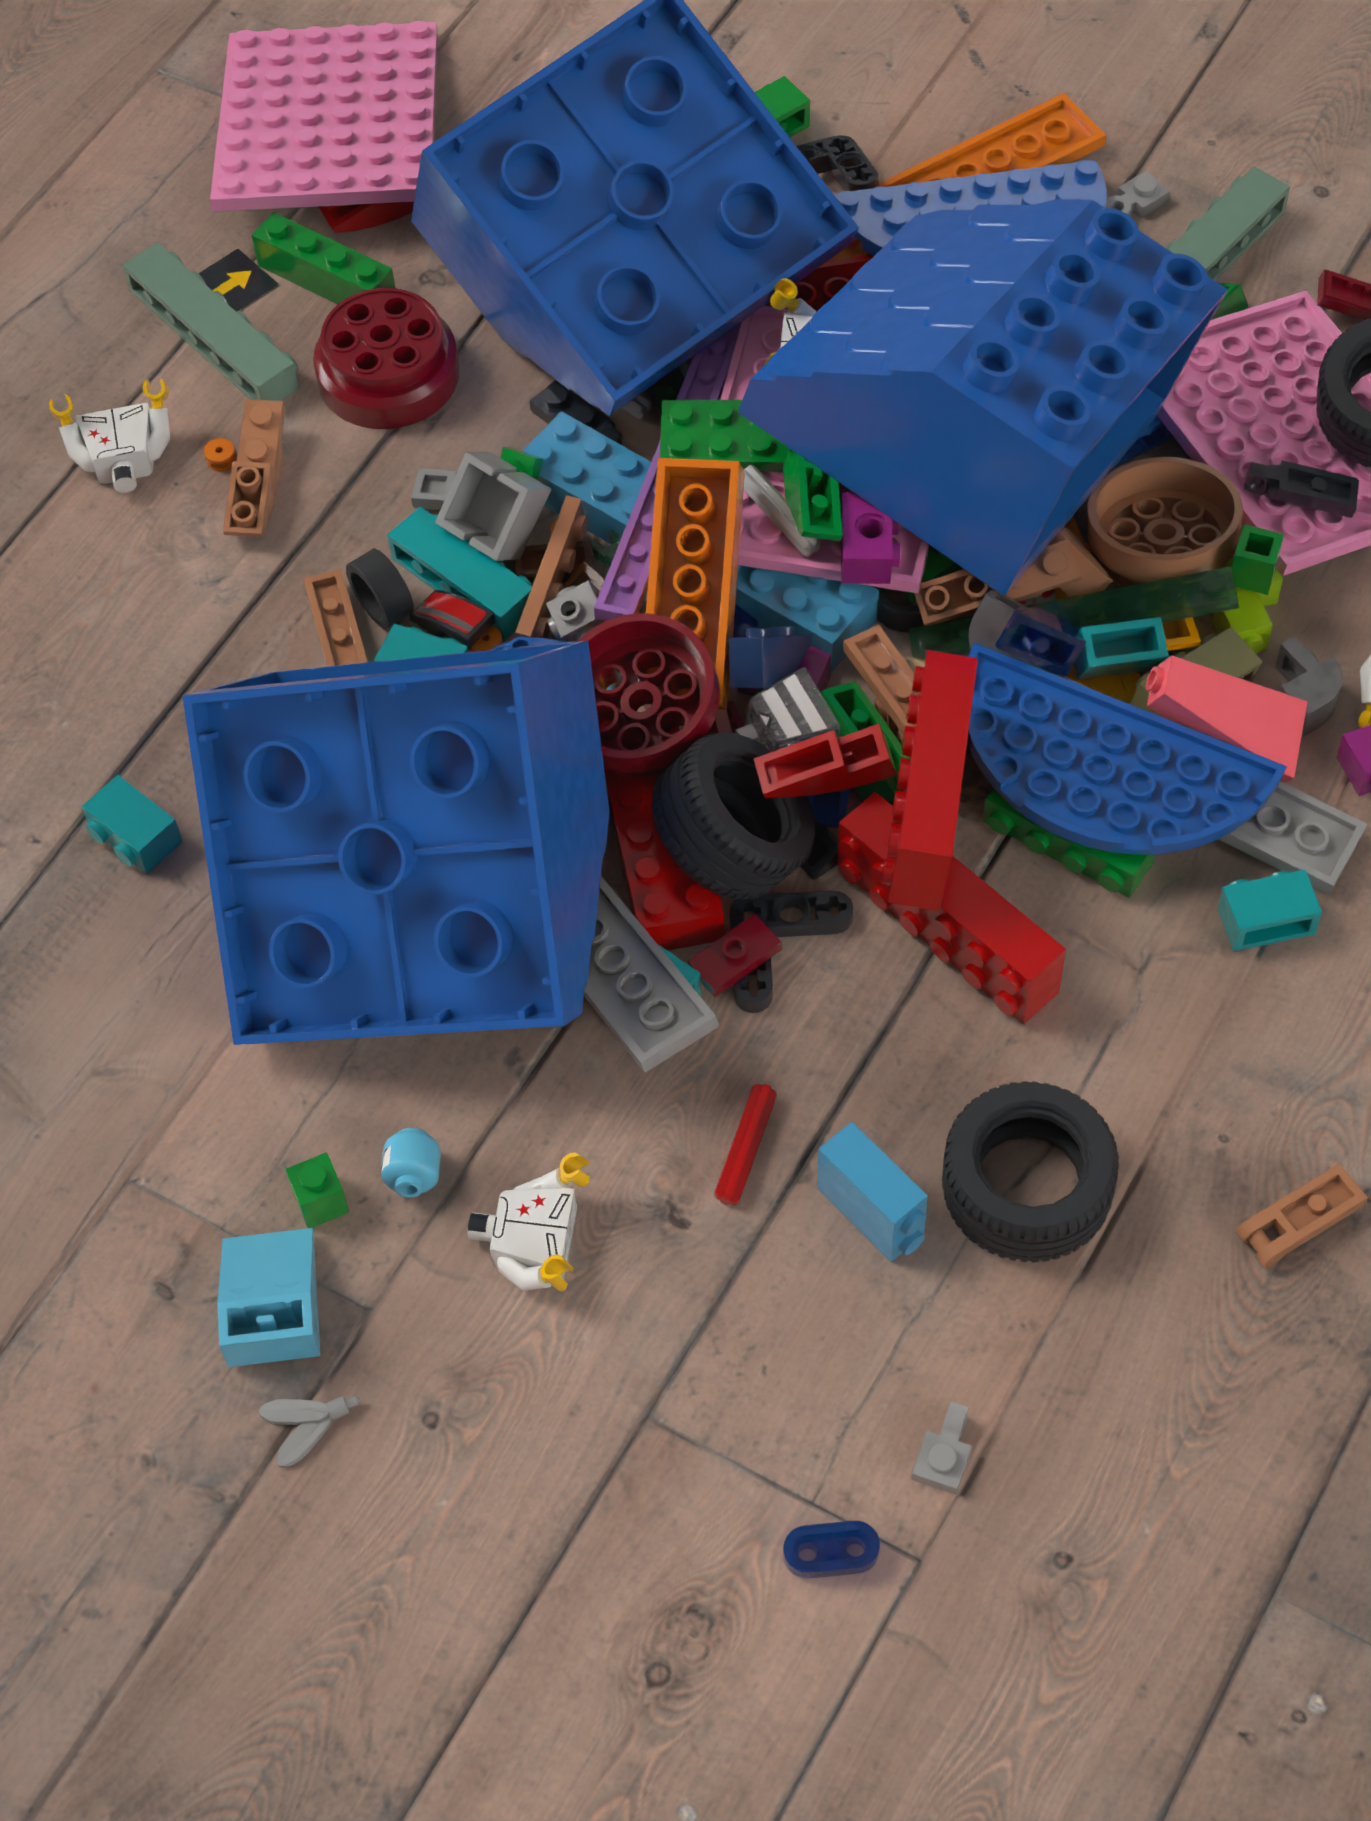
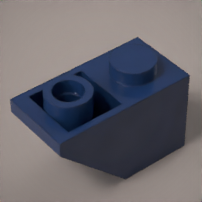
(766, 656)

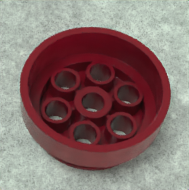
(385, 359)
(622, 654)

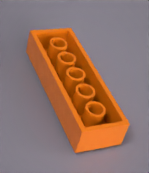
(697, 553)

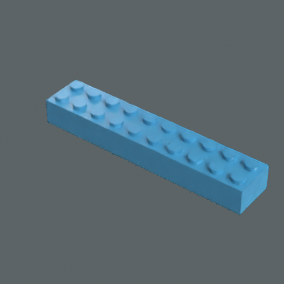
(608, 482)

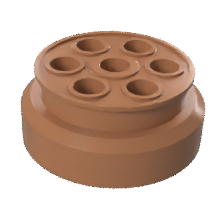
(1163, 520)

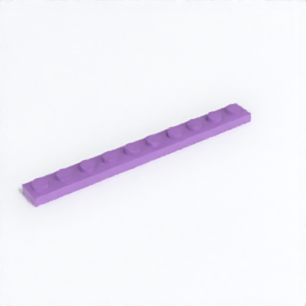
(629, 571)

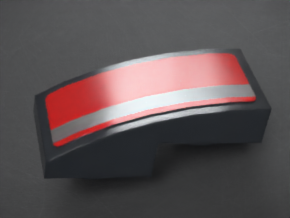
(453, 615)

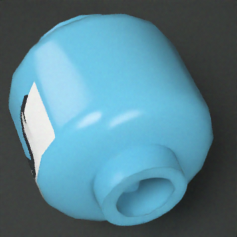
(411, 1162)

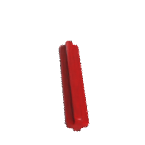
(745, 1144)

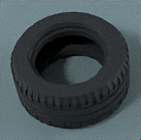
(1338, 411)
(706, 837)
(1041, 1114)

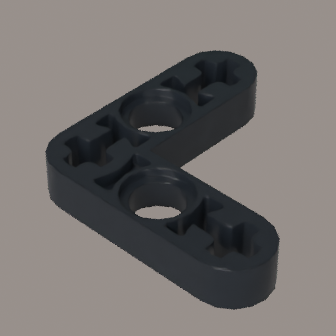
(844, 160)
(768, 910)

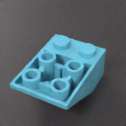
(268, 1298)

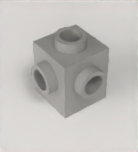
(573, 612)

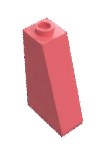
(1229, 709)

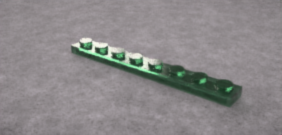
(1165, 598)

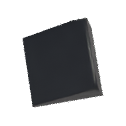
(823, 854)

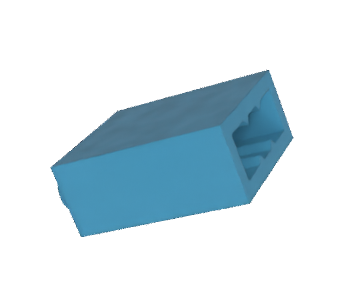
(872, 1192)

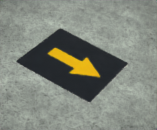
(238, 279)

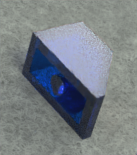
(1042, 639)

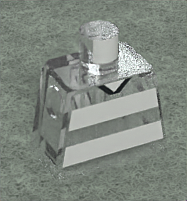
(789, 713)

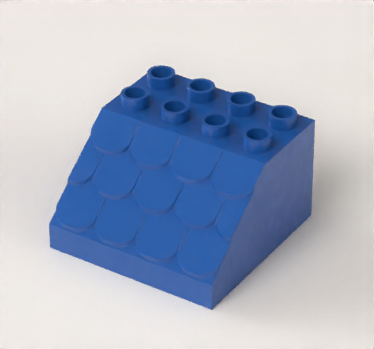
(625, 206)
(989, 372)
(403, 842)

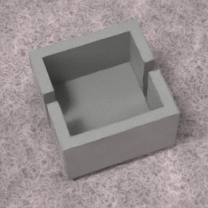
(493, 501)

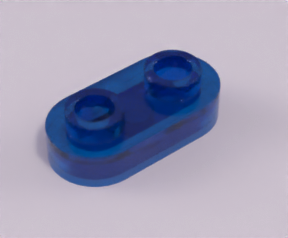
(830, 1545)

